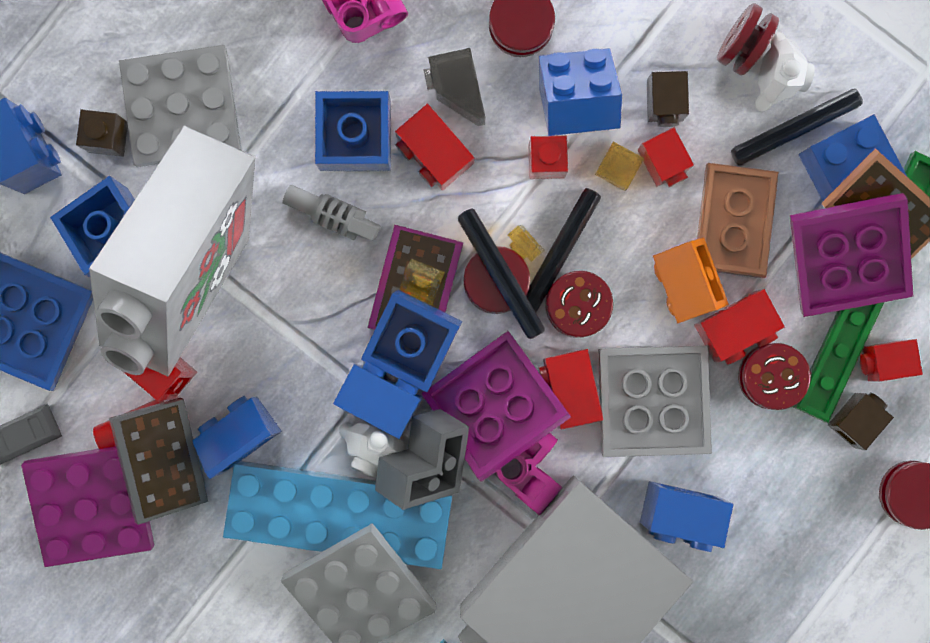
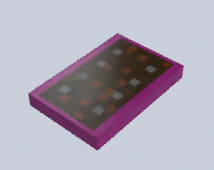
(425, 248)

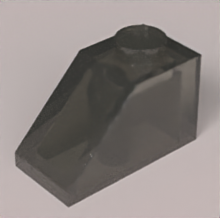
(456, 84)

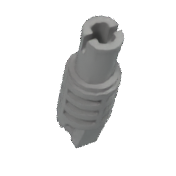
(332, 213)

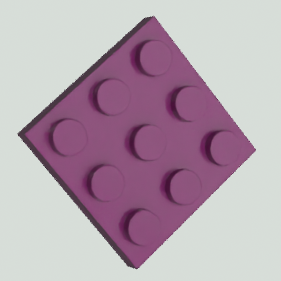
(852, 255)
(500, 402)
(83, 507)

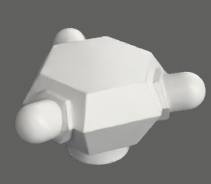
(782, 73)
(367, 445)

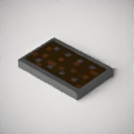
(158, 460)

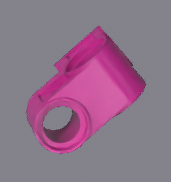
(376, 14)
(532, 483)

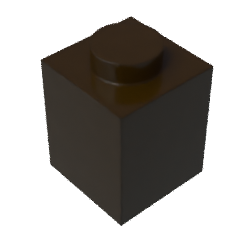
(667, 98)
(102, 133)
(861, 420)

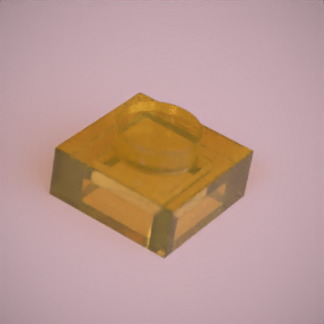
(619, 166)
(524, 243)
(421, 281)

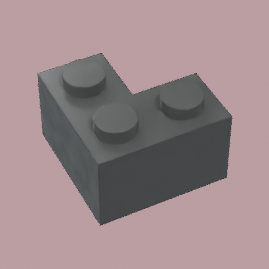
(429, 466)

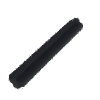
(796, 126)
(562, 247)
(501, 273)

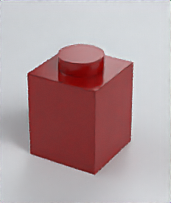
(548, 157)
(666, 158)
(891, 360)

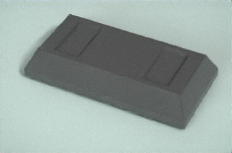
(27, 433)

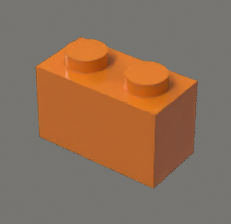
(689, 280)

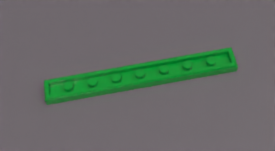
(849, 332)

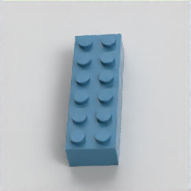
(322, 509)

